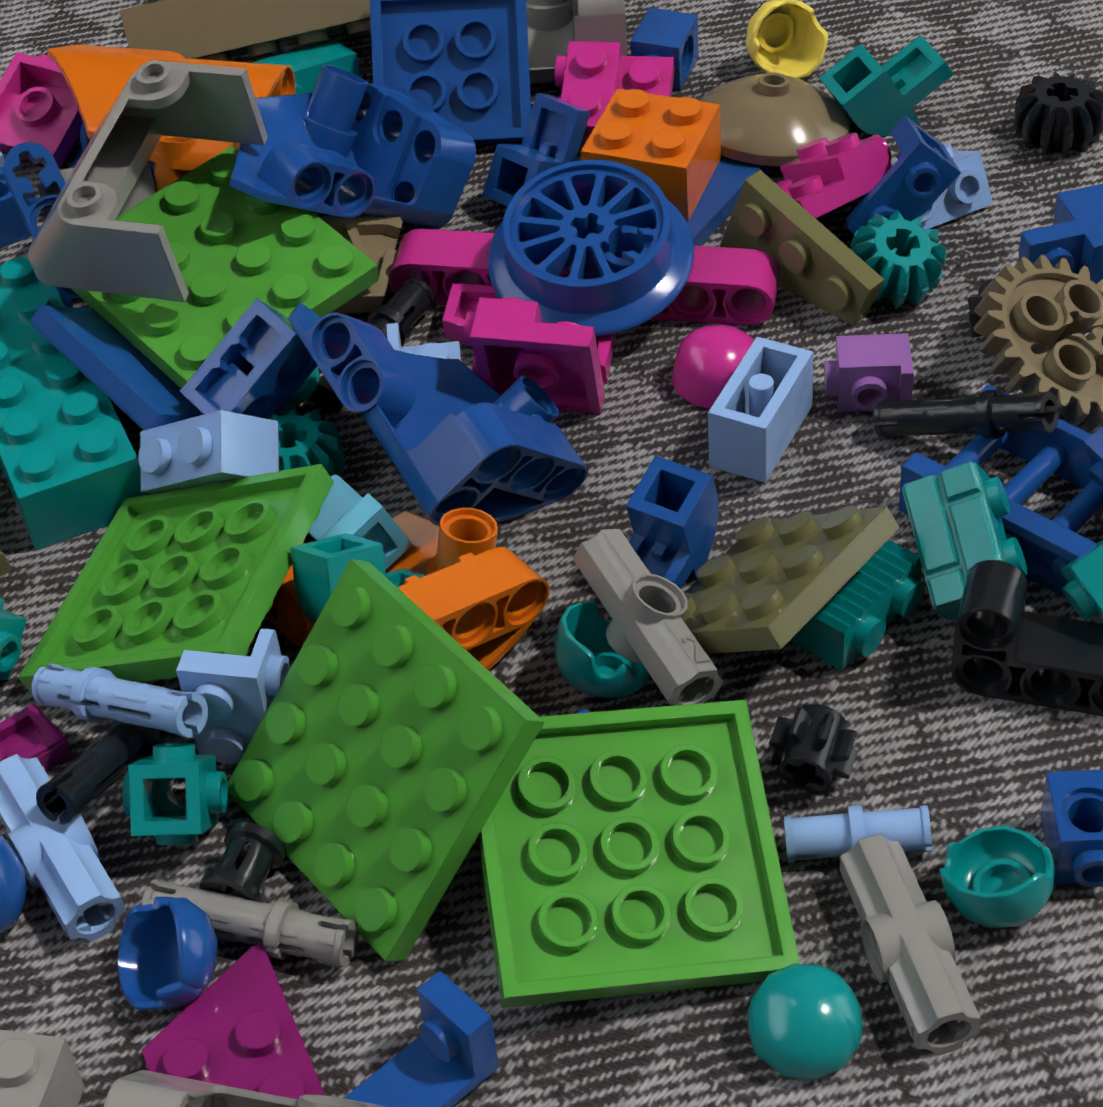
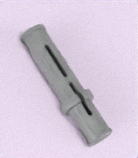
(278, 926)

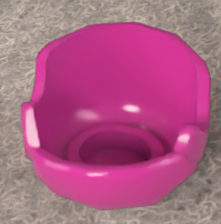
(707, 362)

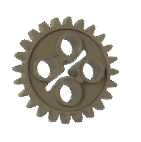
(1041, 309)

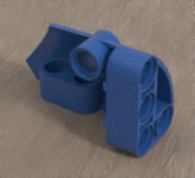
(357, 153)
(444, 424)

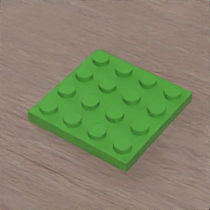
(229, 256)
(182, 575)
(382, 758)
(635, 858)

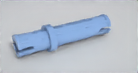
(100, 695)

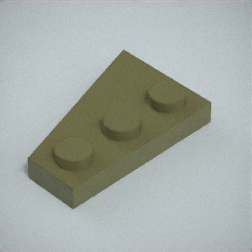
(808, 254)

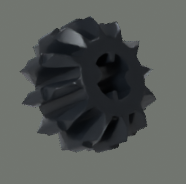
(1059, 114)

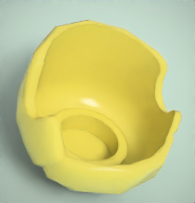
(786, 38)

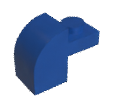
(549, 140)
(1074, 235)
(673, 519)

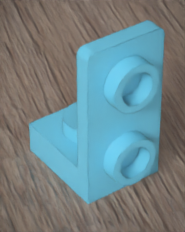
(364, 517)

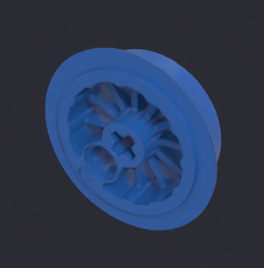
(586, 220)

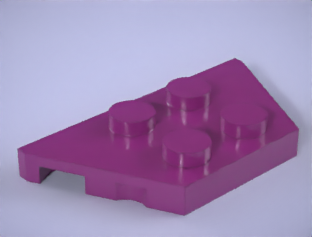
(238, 1035)

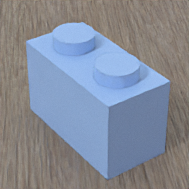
(760, 409)
(207, 450)

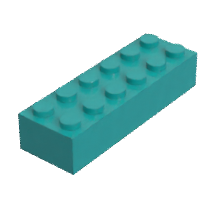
(57, 428)

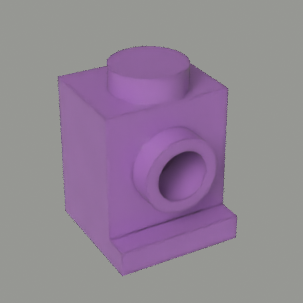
(869, 371)

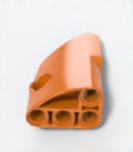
(101, 72)
(469, 589)

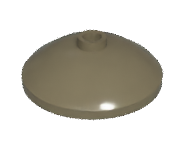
(773, 116)

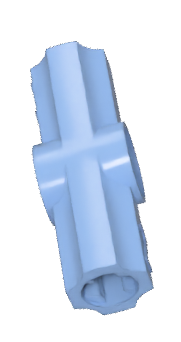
(57, 855)

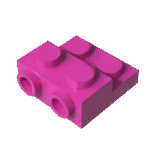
(597, 69)
(37, 107)
(835, 171)
(515, 343)

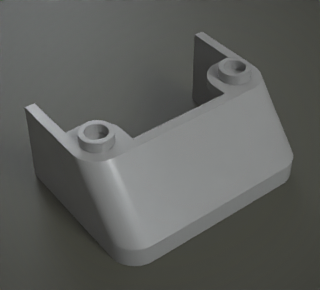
(80, 237)

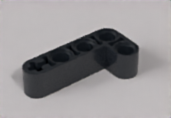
(1021, 653)

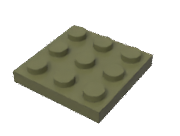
(780, 576)

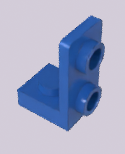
(912, 182)
(444, 1061)

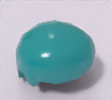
(589, 660)
(998, 876)
(805, 1021)

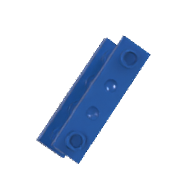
(1044, 542)

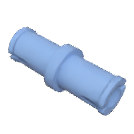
(837, 833)

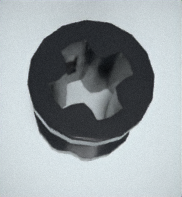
(243, 866)

